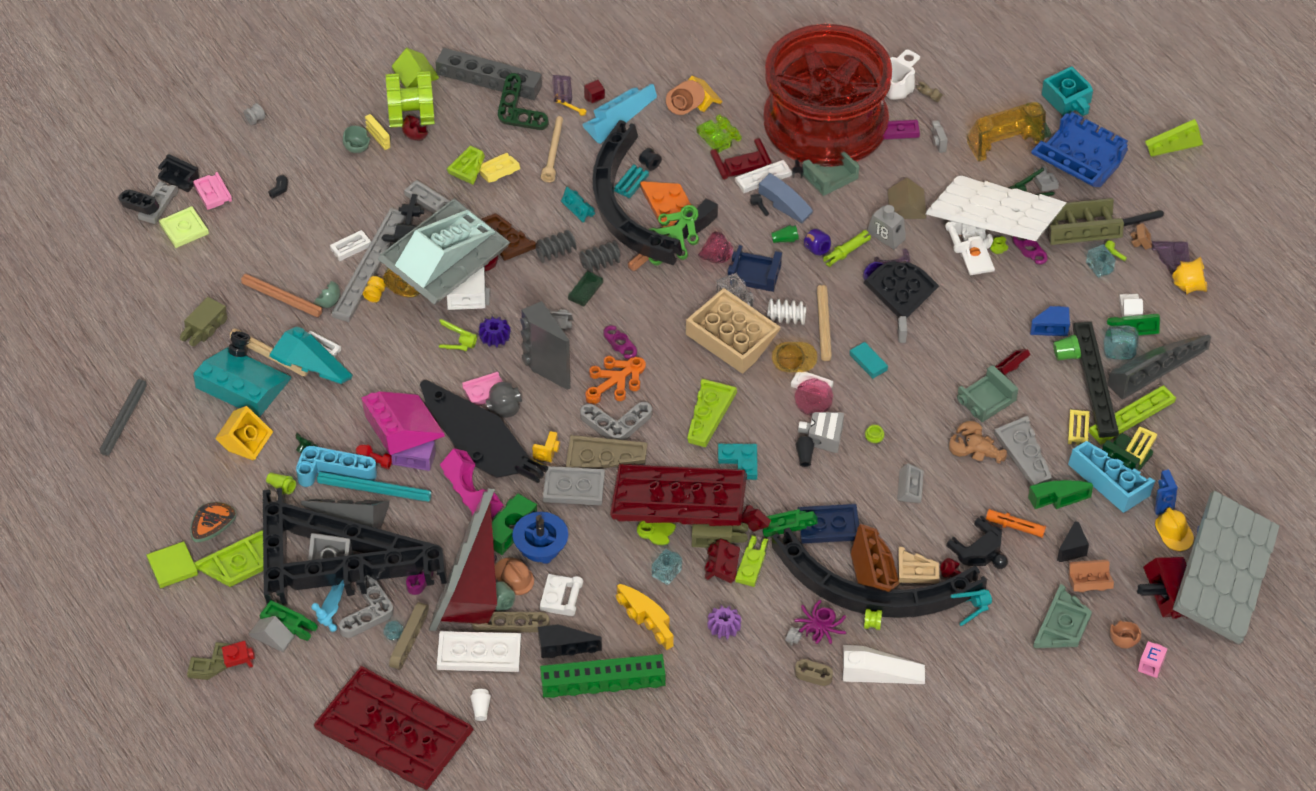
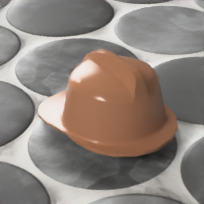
(685, 97)
(515, 575)

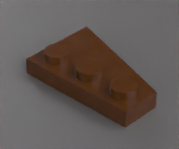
(518, 242)

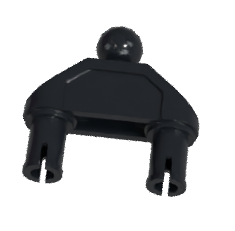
(984, 549)

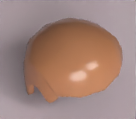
(1125, 634)

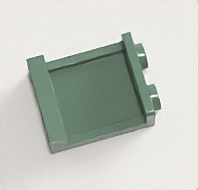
(831, 178)
(988, 394)

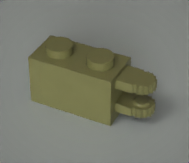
(204, 321)
(705, 535)

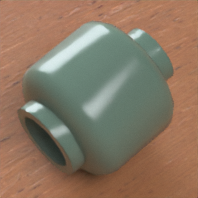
(505, 596)

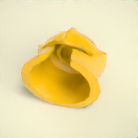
(1190, 276)

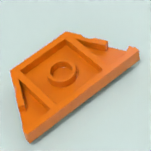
(664, 198)

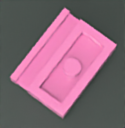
(212, 191)
(478, 389)

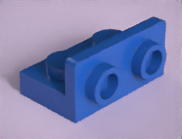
(1166, 493)

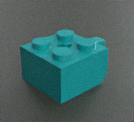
(1068, 92)

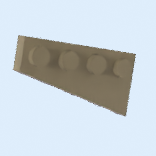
(604, 453)

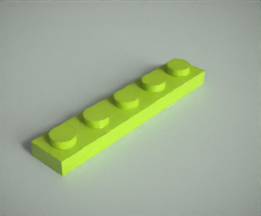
(1138, 411)

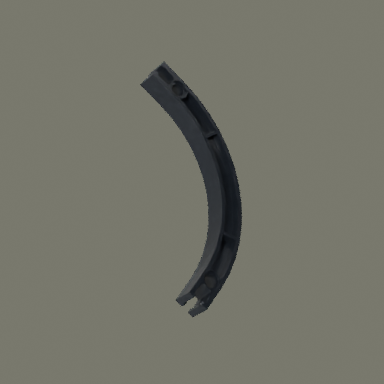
(619, 224)
(860, 597)

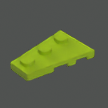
(1176, 139)

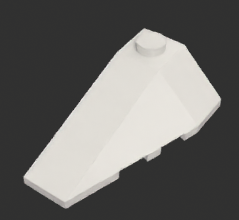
(872, 665)

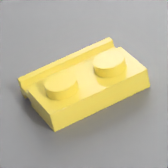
(498, 167)

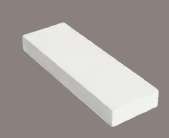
(751, 180)

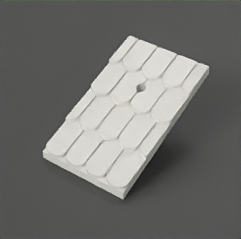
(996, 208)

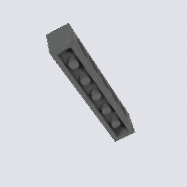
(486, 72)

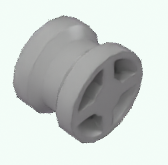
(254, 114)

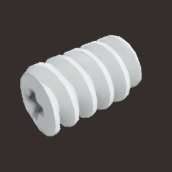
(786, 311)

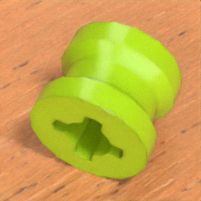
(873, 619)

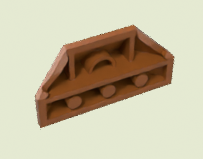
(873, 560)

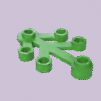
(676, 231)

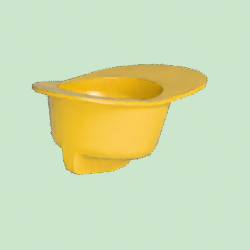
(1174, 530)

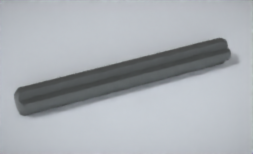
(122, 417)

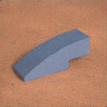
(784, 198)

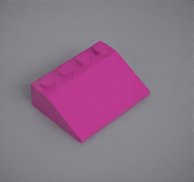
(400, 420)

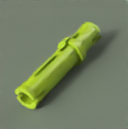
(841, 252)

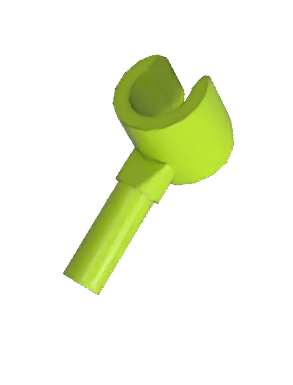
(1110, 245)

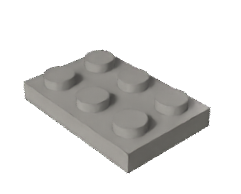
(574, 485)

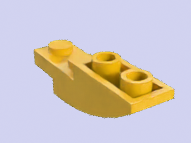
(645, 610)

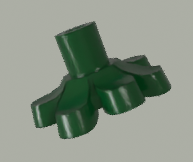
(303, 443)

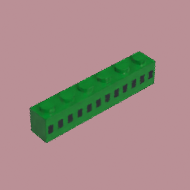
(603, 676)

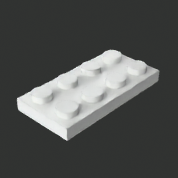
(479, 651)

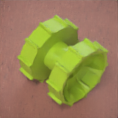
(410, 99)

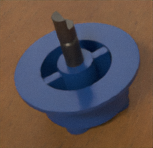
(540, 536)

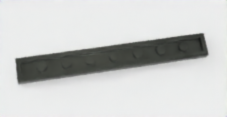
(1096, 380)

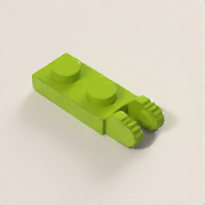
(751, 563)

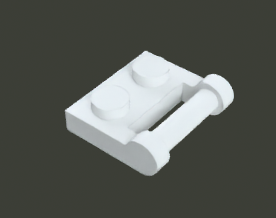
(555, 591)

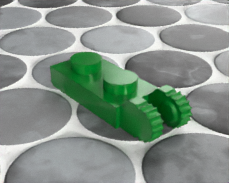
(1144, 324)
(291, 619)

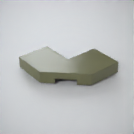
(207, 668)

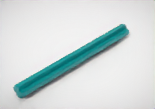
(374, 486)

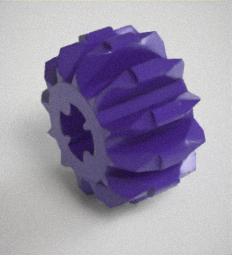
(494, 331)

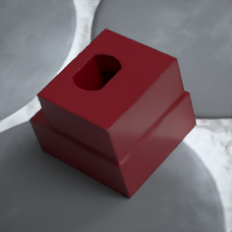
(594, 91)

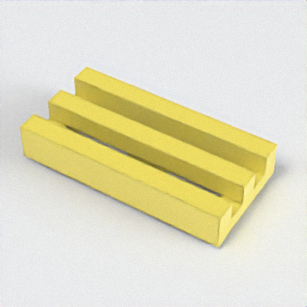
(377, 132)
(1147, 433)
(1078, 439)

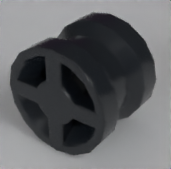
(650, 159)

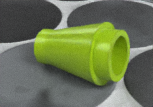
(285, 482)

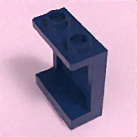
(756, 270)

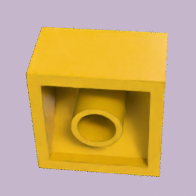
(244, 433)

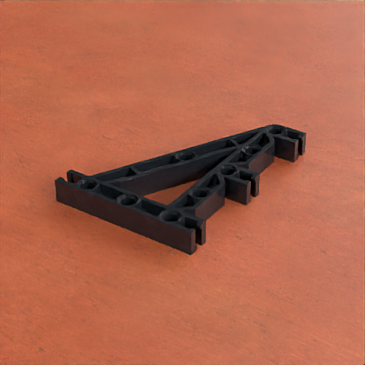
(383, 555)

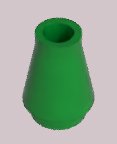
(785, 235)

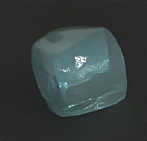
(1121, 342)

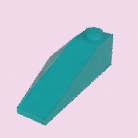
(305, 351)

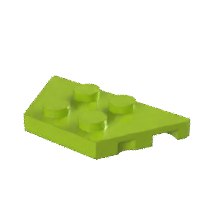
(235, 561)

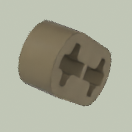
(813, 672)

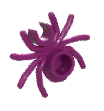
(820, 623)

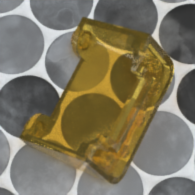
(1023, 120)

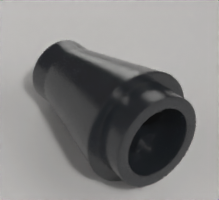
(805, 450)

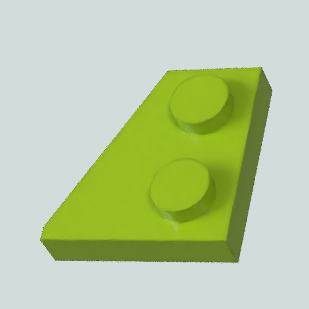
(467, 165)

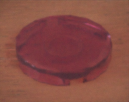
(813, 396)

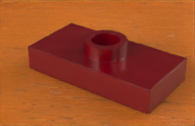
(1012, 361)

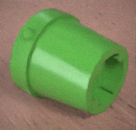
(1067, 348)

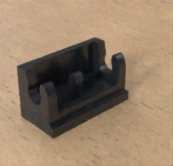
(178, 173)

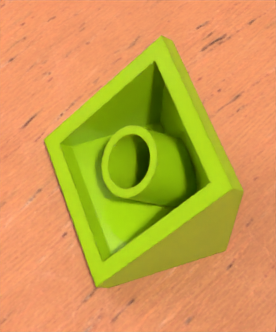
(409, 64)

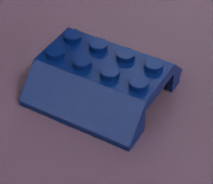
(1082, 150)

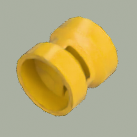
(374, 289)

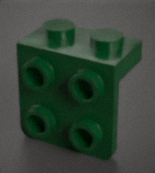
(1118, 448)

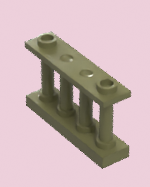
(1089, 230)

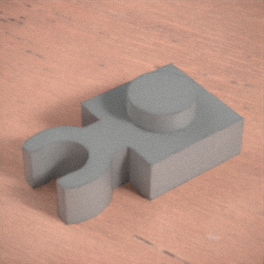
(939, 138)
(1045, 180)

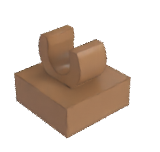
(1142, 237)

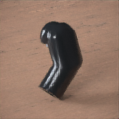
(281, 186)

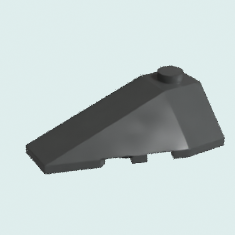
(363, 512)

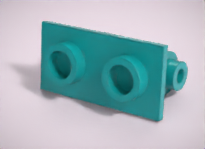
(576, 204)

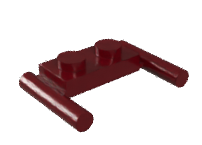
(742, 163)

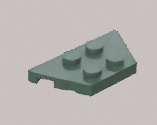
(1064, 622)

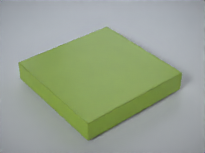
(172, 564)

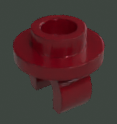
(948, 568)

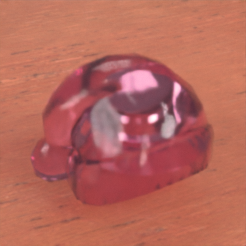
(716, 249)

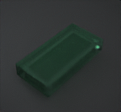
(585, 288)

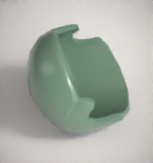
(355, 139)
(329, 296)

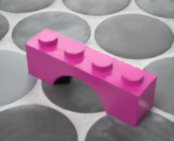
(459, 469)

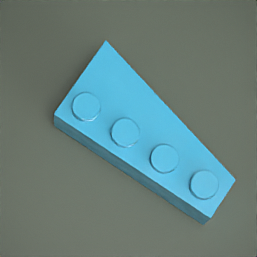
(1110, 477)

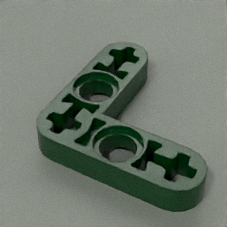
(516, 112)

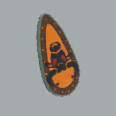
(211, 520)

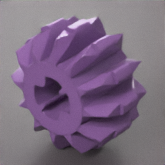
(724, 622)

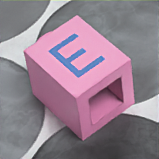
(1152, 659)

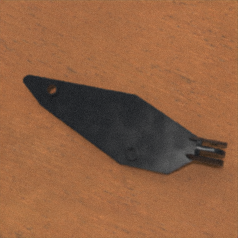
(480, 434)

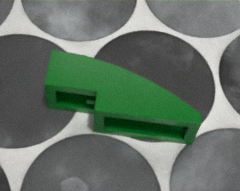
(1059, 493)

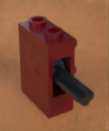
(1165, 580)

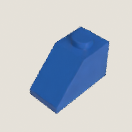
(1052, 322)

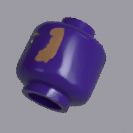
(817, 242)

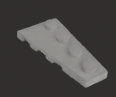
(1022, 447)

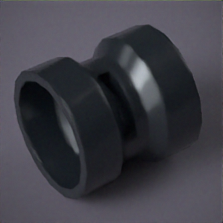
(239, 343)

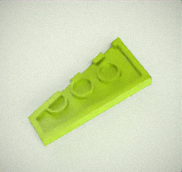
(710, 408)

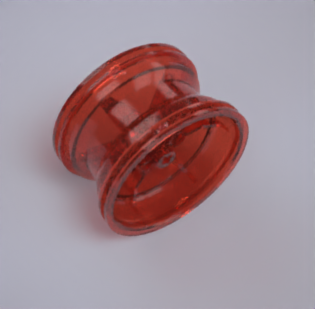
(827, 94)

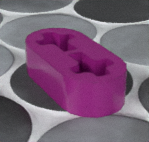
(417, 589)

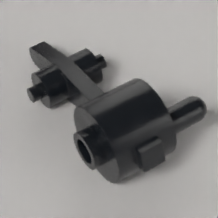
(409, 210)

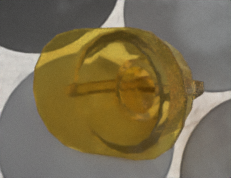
(794, 356)

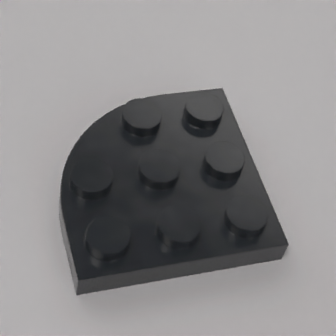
(901, 286)

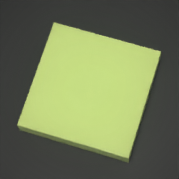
(183, 227)

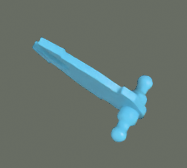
(329, 606)

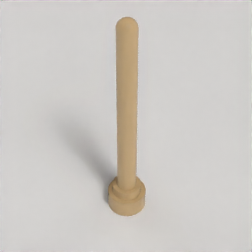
(548, 173)

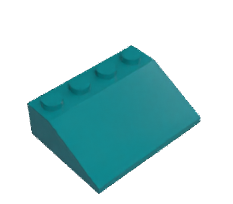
(240, 381)

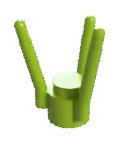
(466, 338)

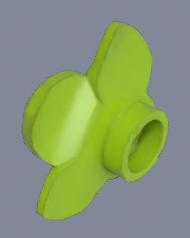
(657, 533)

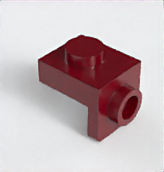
(754, 518)

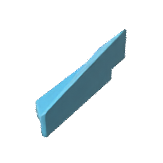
(620, 108)

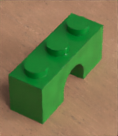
(510, 515)

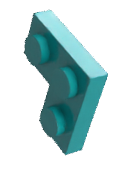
(742, 454)

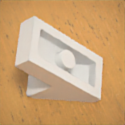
(1130, 305)

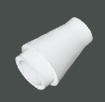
(480, 702)

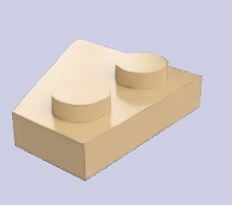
(916, 568)

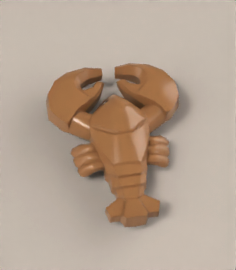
(975, 443)

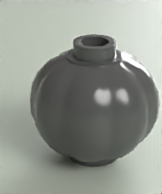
(504, 399)

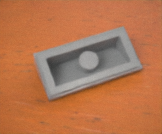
(910, 484)

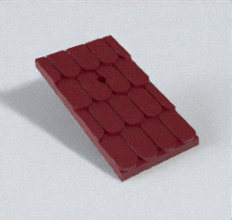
(679, 495)
(393, 728)

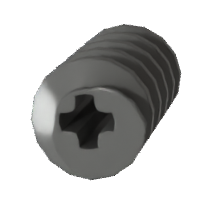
(555, 244)
(600, 255)

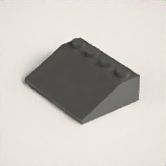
(545, 345)

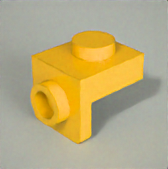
(547, 452)

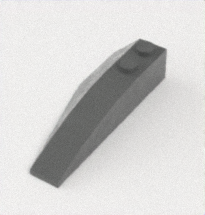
(1155, 364)

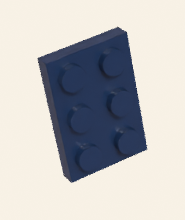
(834, 524)

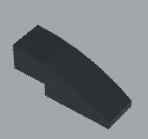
(707, 214)

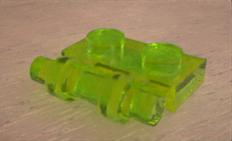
(715, 137)

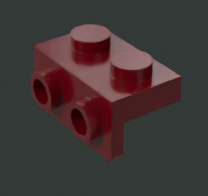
(722, 561)

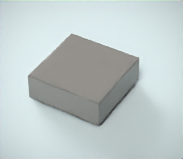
(902, 329)

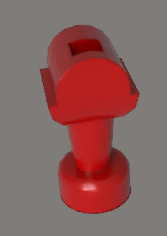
(366, 450)

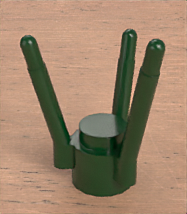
(1021, 185)

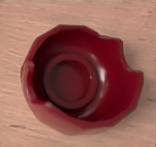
(412, 129)

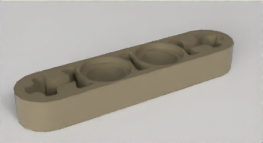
(510, 618)
(409, 636)

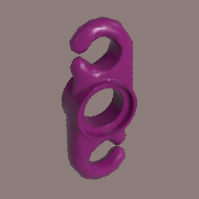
(1038, 251)
(612, 338)

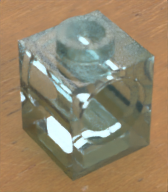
(1100, 261)
(662, 571)

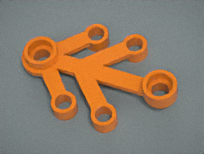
(633, 366)

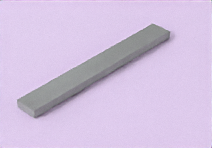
(367, 267)

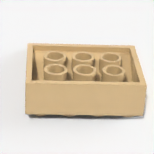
(731, 330)

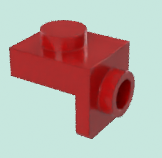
(238, 654)

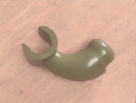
(926, 90)

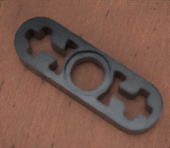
(138, 202)

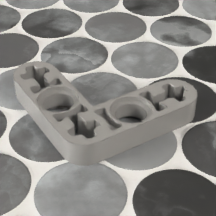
(613, 425)
(373, 610)

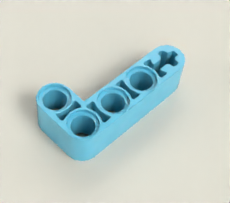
(330, 461)

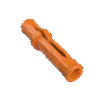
(1015, 523)

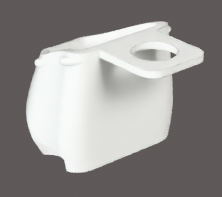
(902, 76)

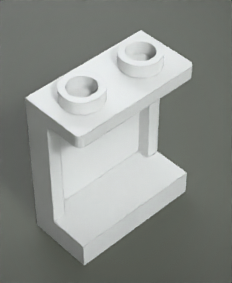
(469, 294)

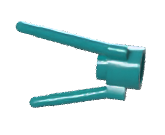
(979, 599)

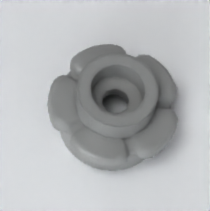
(793, 636)

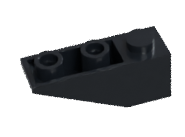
(562, 640)

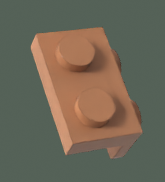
(1090, 575)

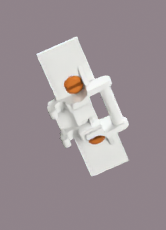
(973, 248)

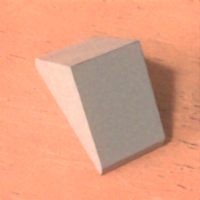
(272, 632)

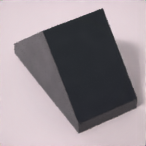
(1074, 545)

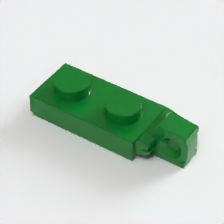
(795, 520)

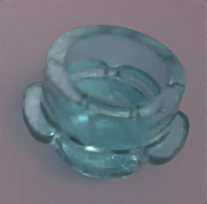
(390, 627)

